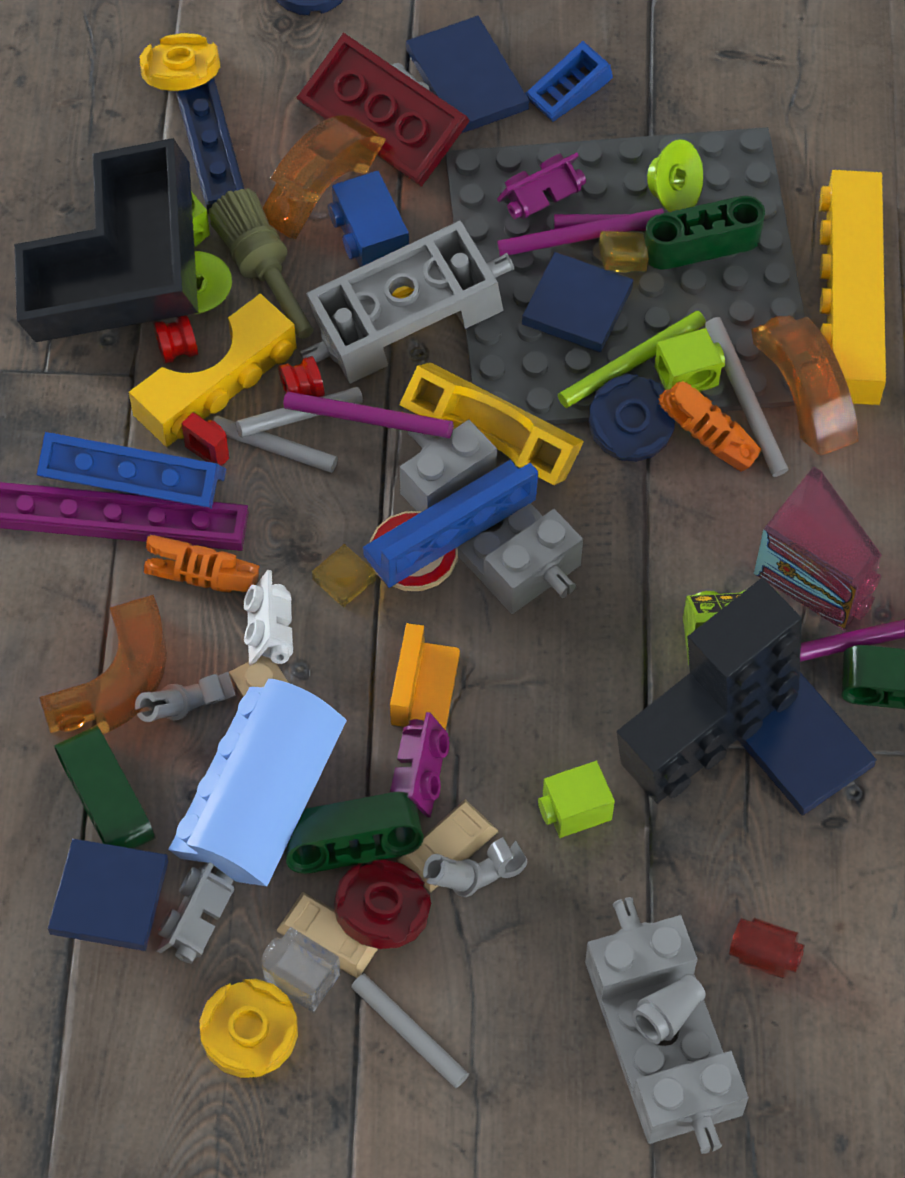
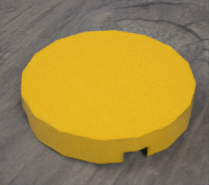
(179, 62)
(248, 1028)

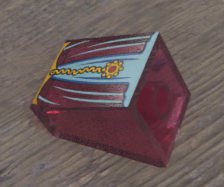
(820, 553)

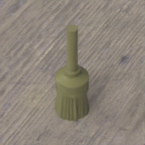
(256, 249)

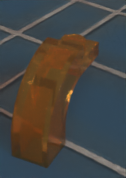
(313, 164)
(815, 381)
(134, 670)

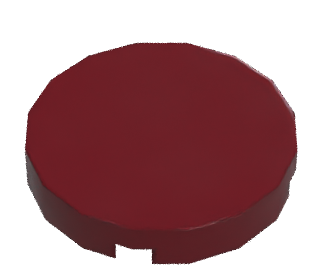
(382, 904)

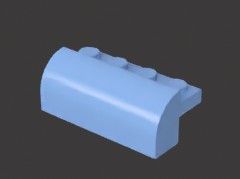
(259, 782)

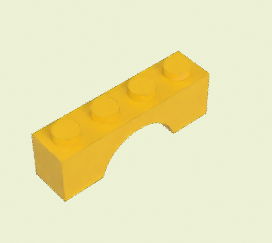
(259, 341)
(509, 428)

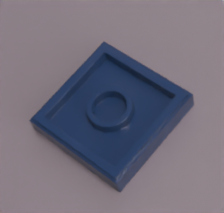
(577, 302)
(108, 894)

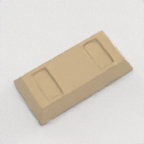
(454, 837)
(320, 925)

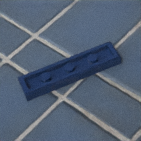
(209, 142)

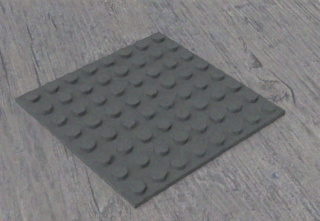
(739, 288)

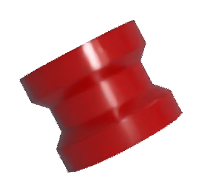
(175, 339)
(302, 378)

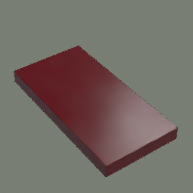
(409, 116)

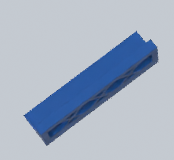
(129, 470)
(453, 521)

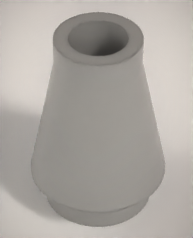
(665, 1011)

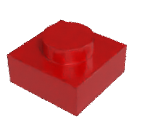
(205, 439)

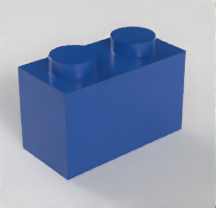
(367, 218)

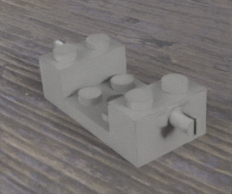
(363, 317)
(528, 549)
(672, 1085)

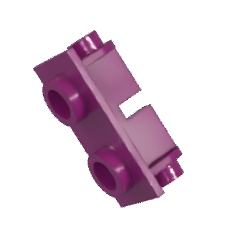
(527, 191)
(424, 746)

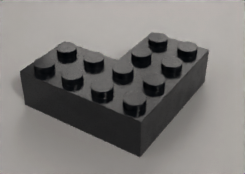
(129, 267)
(740, 672)

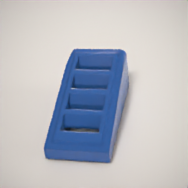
(579, 57)

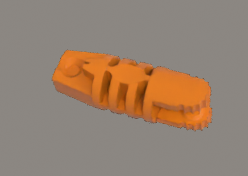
(709, 425)
(199, 565)

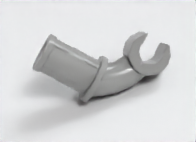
(177, 700)
(468, 875)

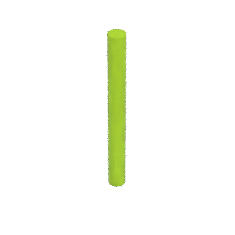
(628, 360)

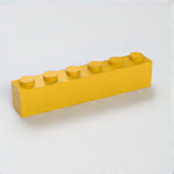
(855, 280)

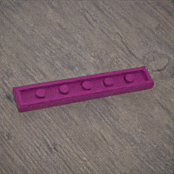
(120, 516)

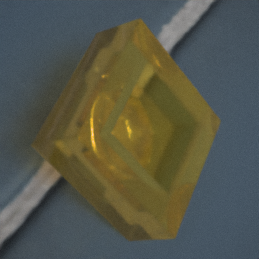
(623, 251)
(343, 575)

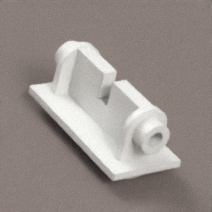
(268, 621)

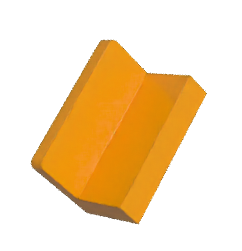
(423, 679)

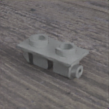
(184, 927)

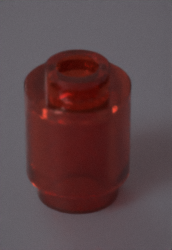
(767, 947)

